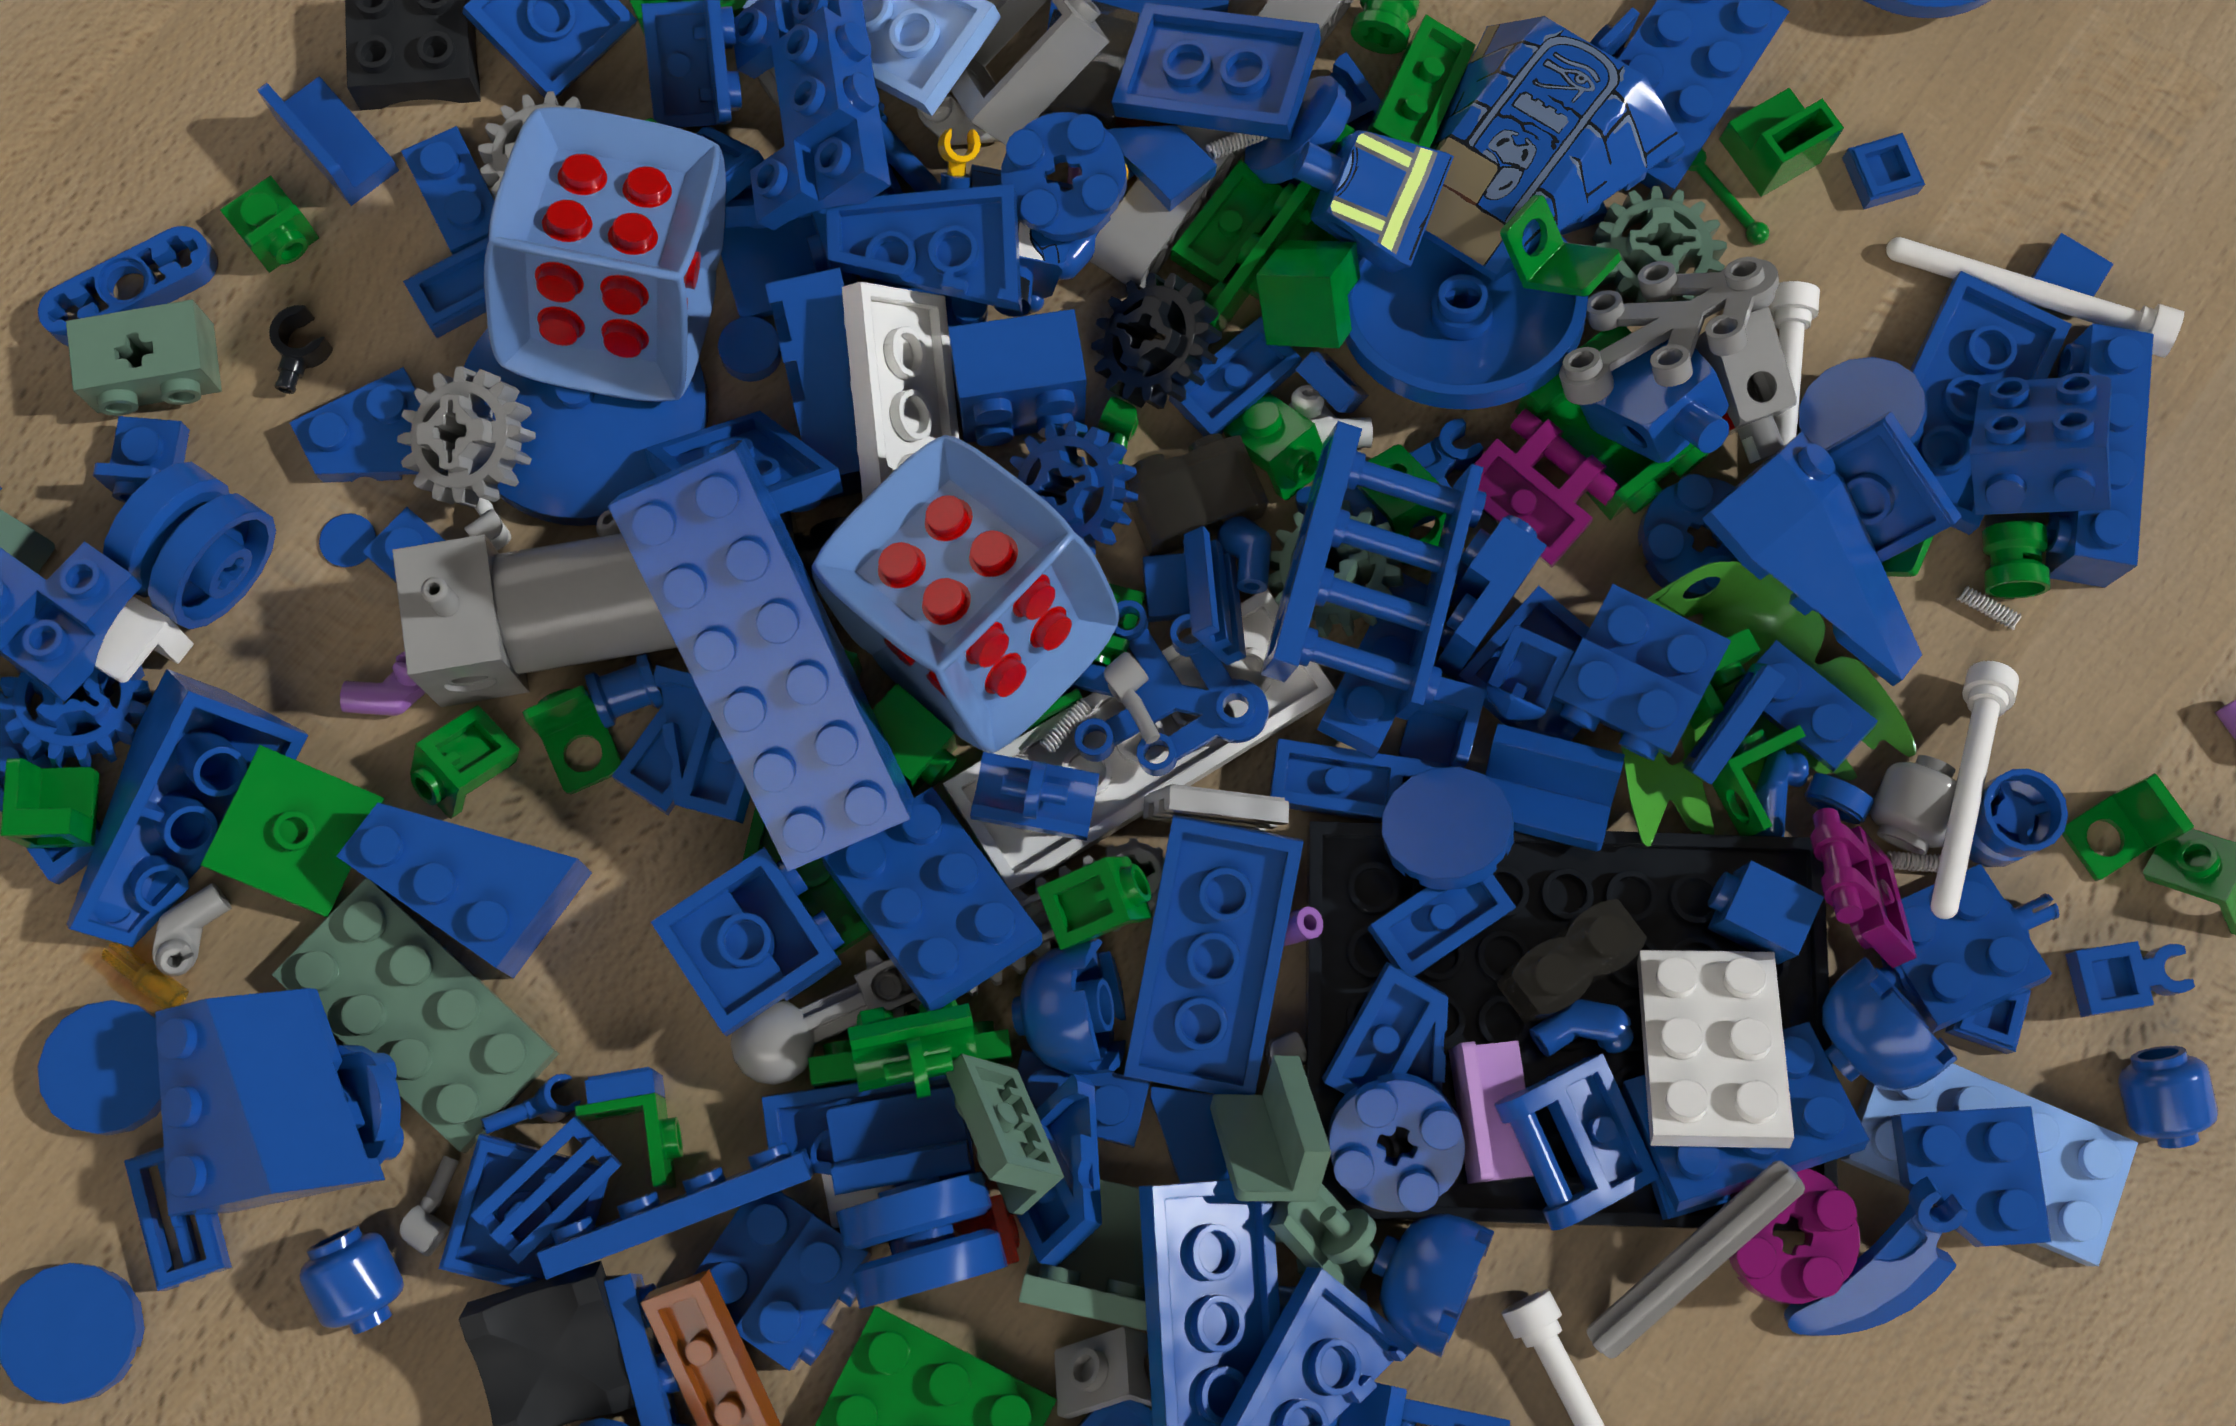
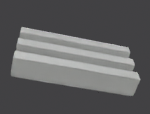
(1216, 806)

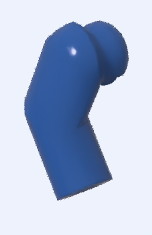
(1584, 1019)

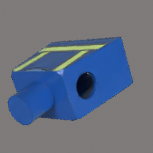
(1375, 193)

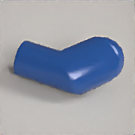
(1253, 549)
(1772, 786)

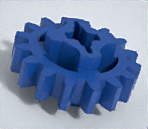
(1098, 496)
(76, 726)

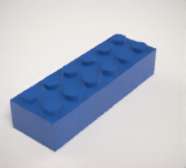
(763, 654)

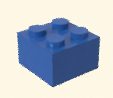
(1017, 376)

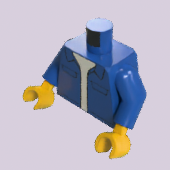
(1041, 258)

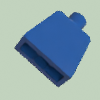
(1660, 418)

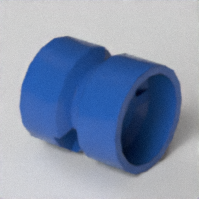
(2017, 817)

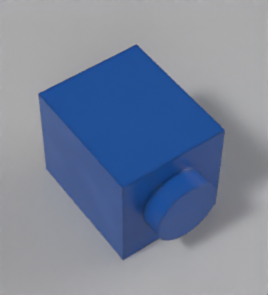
(1763, 911)

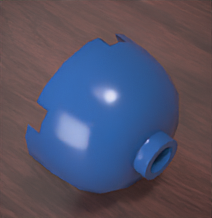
(1071, 1009)
(1880, 1032)
(1430, 1277)

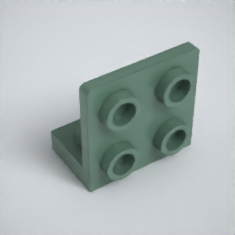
(1103, 1273)

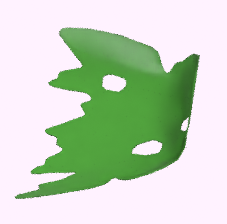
(1764, 608)

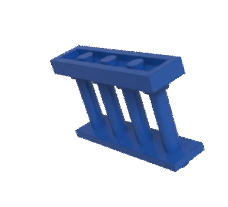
(1312, 584)

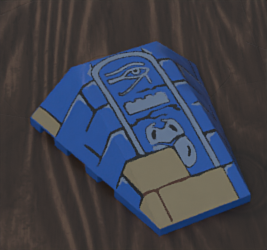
(1542, 120)

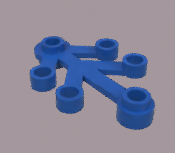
(1165, 695)

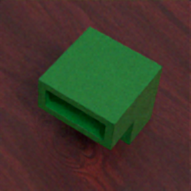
(1780, 139)
(1307, 293)

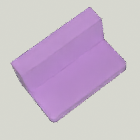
(1480, 1079)

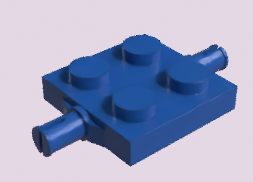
(1972, 957)

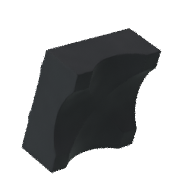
(410, 52)
(549, 1350)

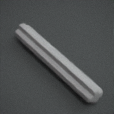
(1695, 1259)

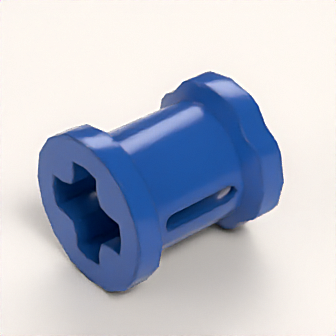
(624, 690)

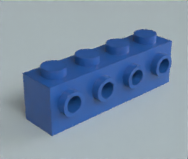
(2104, 544)

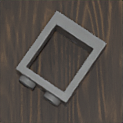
(1038, 75)

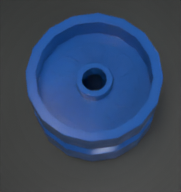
(190, 544)
(921, 1238)

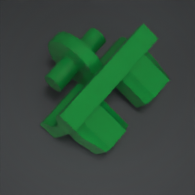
(910, 1046)

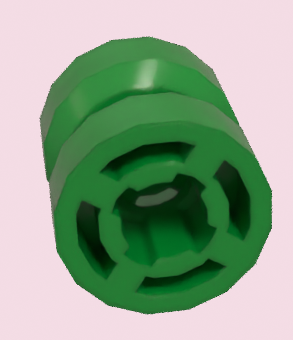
(2016, 559)

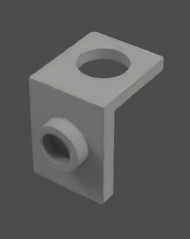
(1101, 1372)

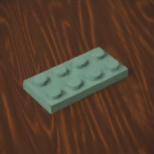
(409, 997)

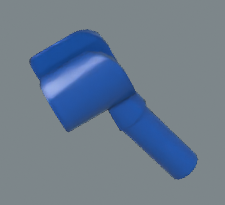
(540, 1105)

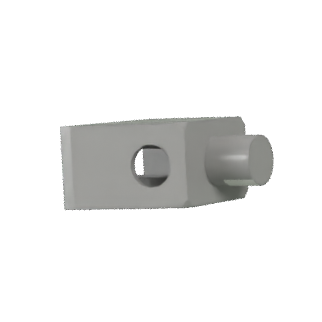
(1755, 386)

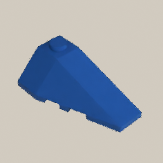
(1807, 533)
(171, 803)

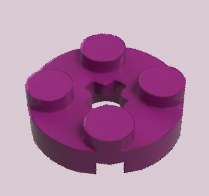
(1816, 1266)

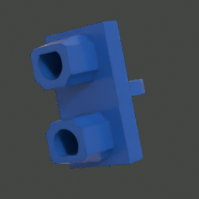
(1035, 796)

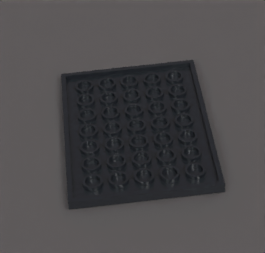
(1550, 885)

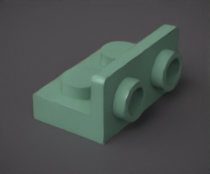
(1005, 1131)

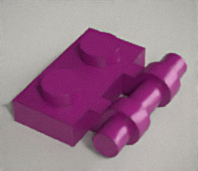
(1521, 491)
(1862, 887)

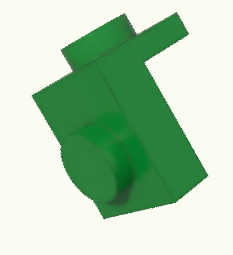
(1279, 443)

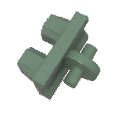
(1327, 1237)

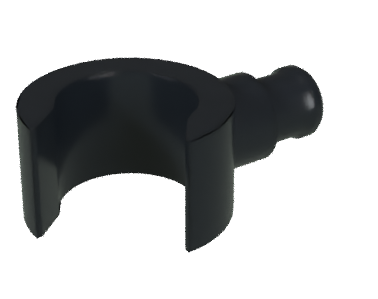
(295, 360)

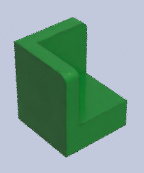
(49, 805)

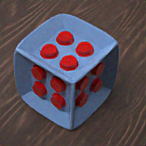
(605, 253)
(968, 592)

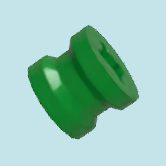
(1384, 25)

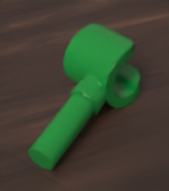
(1119, 419)

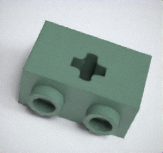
(143, 357)

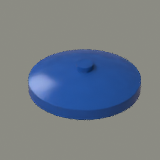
(1457, 335)
(587, 442)

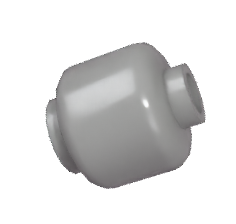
(1915, 804)

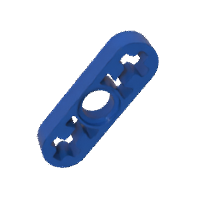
(103, 277)

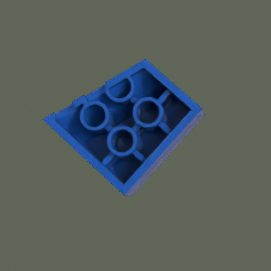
(255, 1104)

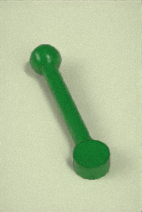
(1756, 232)

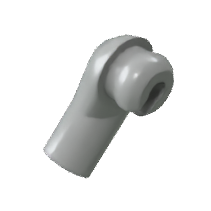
(182, 927)

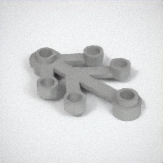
(1738, 289)

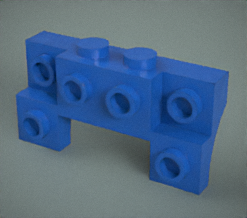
(825, 103)
(60, 623)

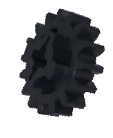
(1156, 340)

